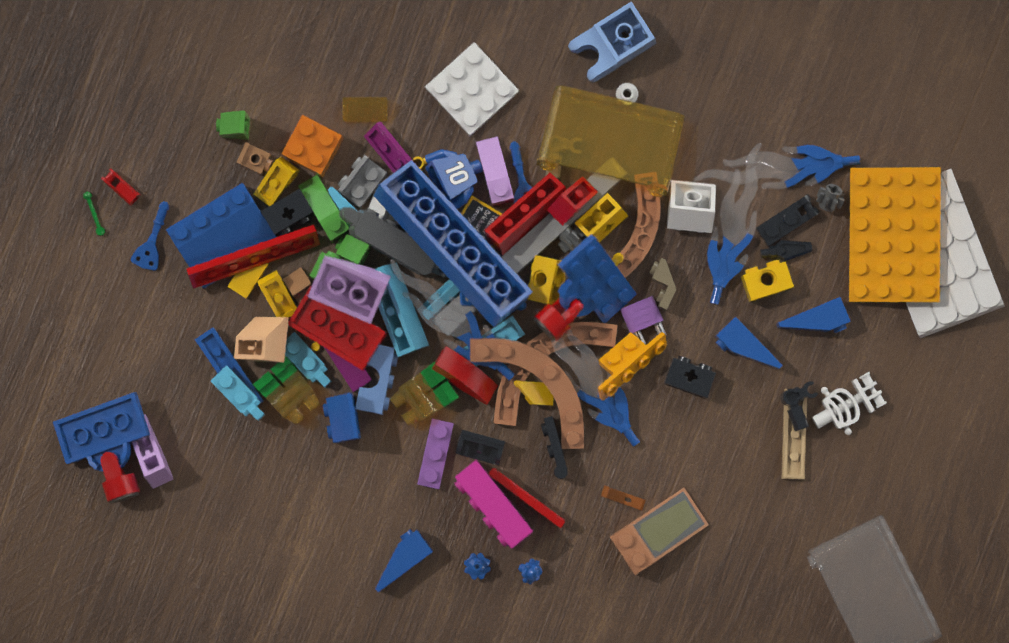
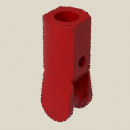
(123, 189)

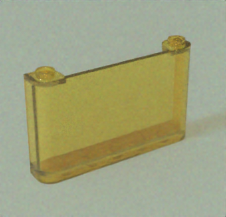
(611, 138)

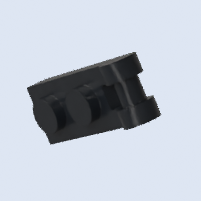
(786, 221)
(554, 449)

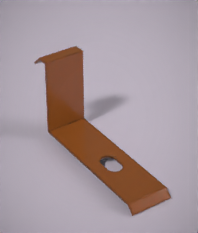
(619, 496)

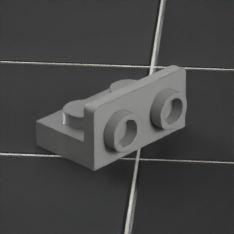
(361, 181)

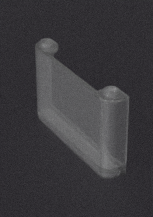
(874, 586)

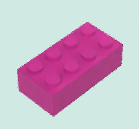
(493, 504)

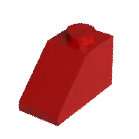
(572, 201)

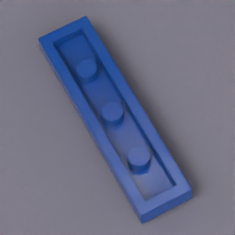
(220, 356)

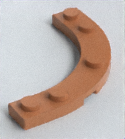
(644, 231)
(547, 371)
(508, 395)

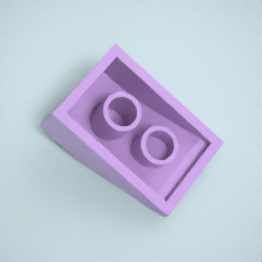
(349, 287)

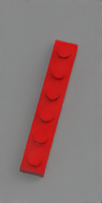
(253, 256)

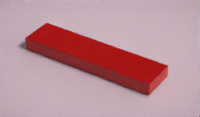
(526, 497)

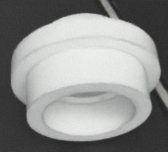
(627, 86)

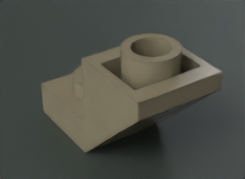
(662, 276)

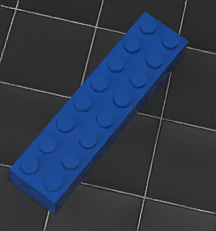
(452, 243)

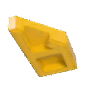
(245, 281)
(535, 392)

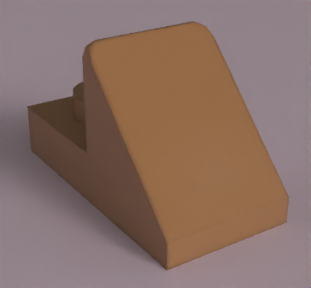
(298, 284)

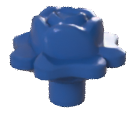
(477, 566)
(530, 571)

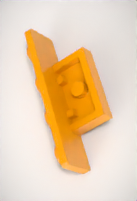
(626, 359)

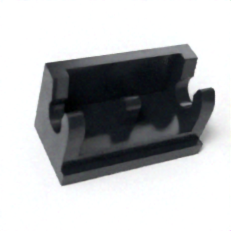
(480, 447)

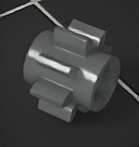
(830, 197)
(570, 239)

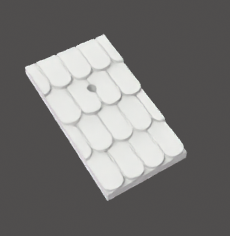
(965, 275)

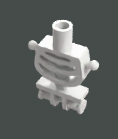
(829, 414)

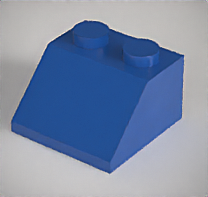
(342, 417)

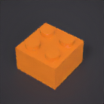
(312, 146)

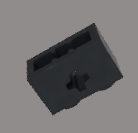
(293, 202)
(699, 387)

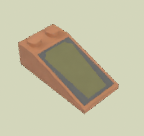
(658, 531)

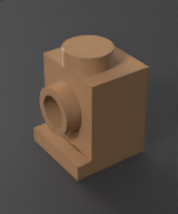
(260, 167)

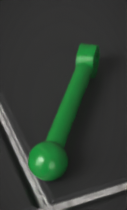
(100, 230)

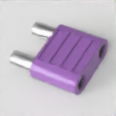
(642, 315)

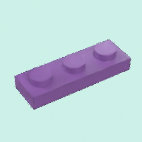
(435, 453)

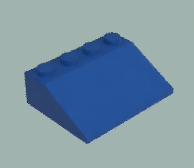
(221, 228)

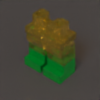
(290, 398)
(420, 400)

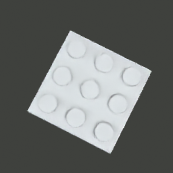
(472, 89)

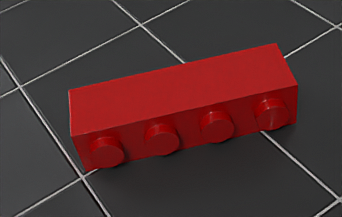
(524, 214)

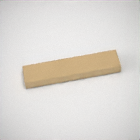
(793, 447)

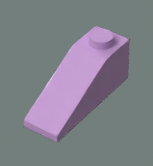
(495, 171)
(152, 459)

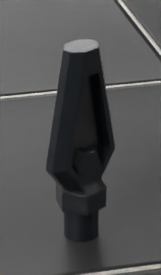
(786, 250)

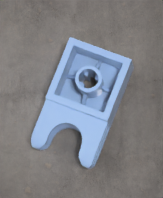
(607, 41)

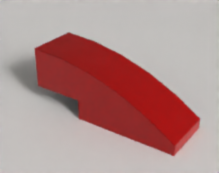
(465, 375)

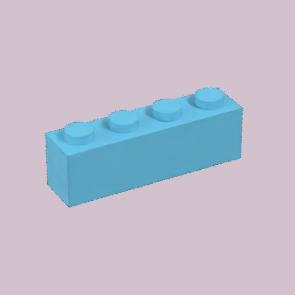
(400, 316)

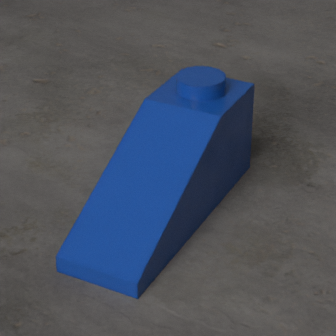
(824, 317)
(742, 342)
(406, 555)

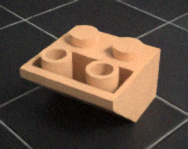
(263, 340)

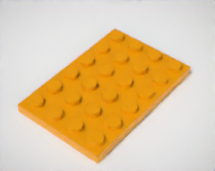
(895, 234)

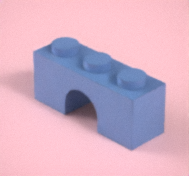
(375, 399)

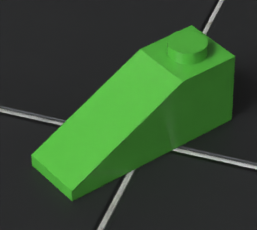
(324, 208)

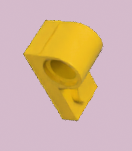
(276, 180)
(277, 295)

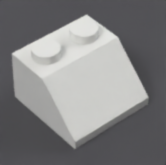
(691, 206)

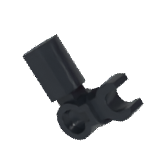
(791, 398)

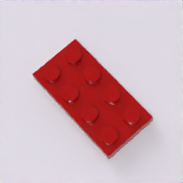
(337, 331)

